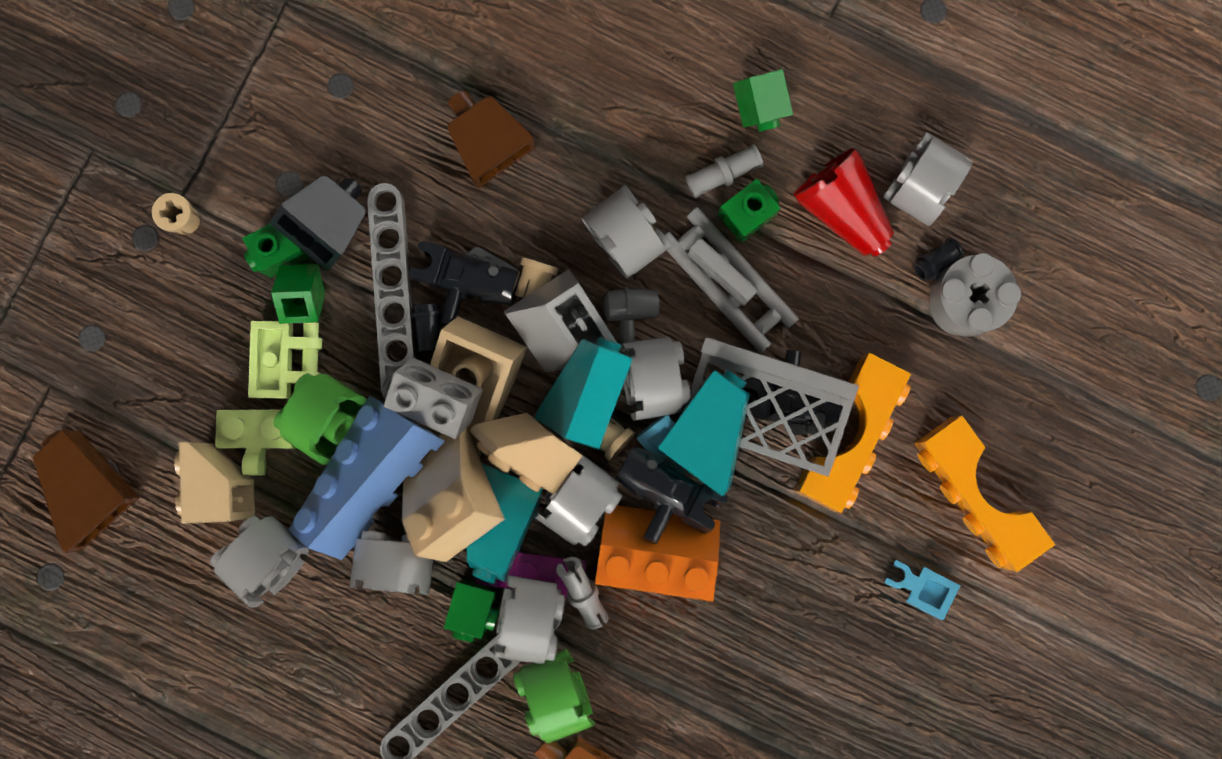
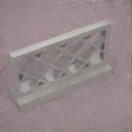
(789, 377)

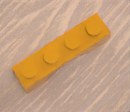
(878, 393)
(953, 455)

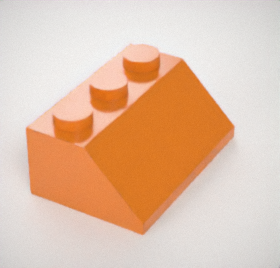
(678, 565)

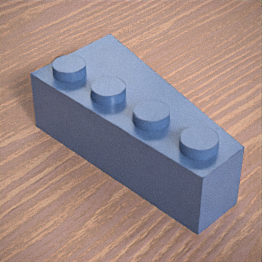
(361, 478)

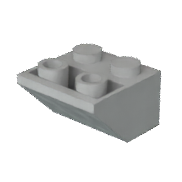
(556, 321)

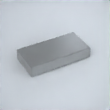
(722, 271)

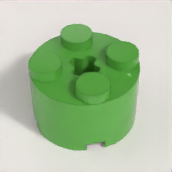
(318, 415)
(555, 698)

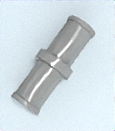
(724, 171)
(582, 593)

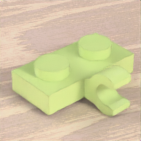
(249, 431)

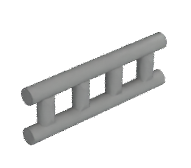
(728, 304)

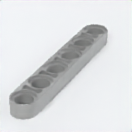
(388, 295)
(445, 709)

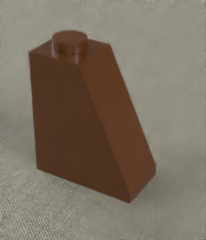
(80, 489)

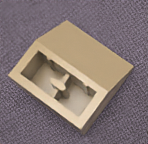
(528, 450)
(211, 485)

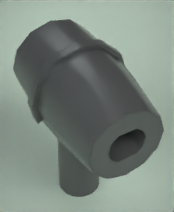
(629, 306)

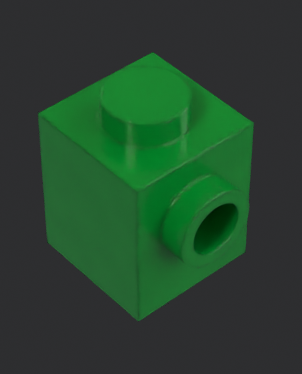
(763, 100)
(749, 210)
(271, 249)
(298, 293)
(472, 611)

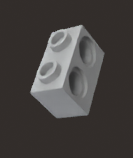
(433, 397)

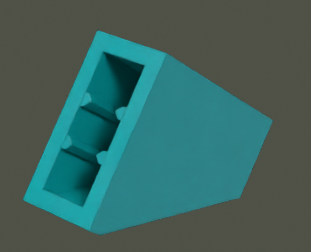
(586, 392)
(711, 431)
(497, 549)

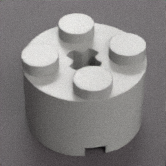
(928, 179)
(626, 232)
(994, 292)
(655, 378)
(580, 503)
(259, 559)
(389, 565)
(528, 620)

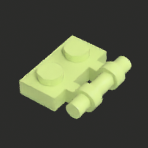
(272, 357)

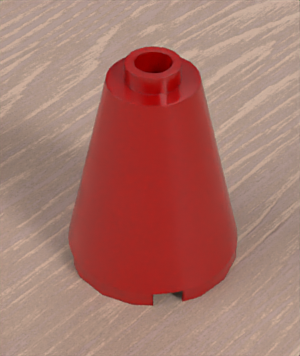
(848, 203)

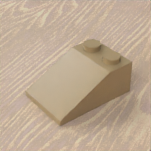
(482, 360)
(448, 501)

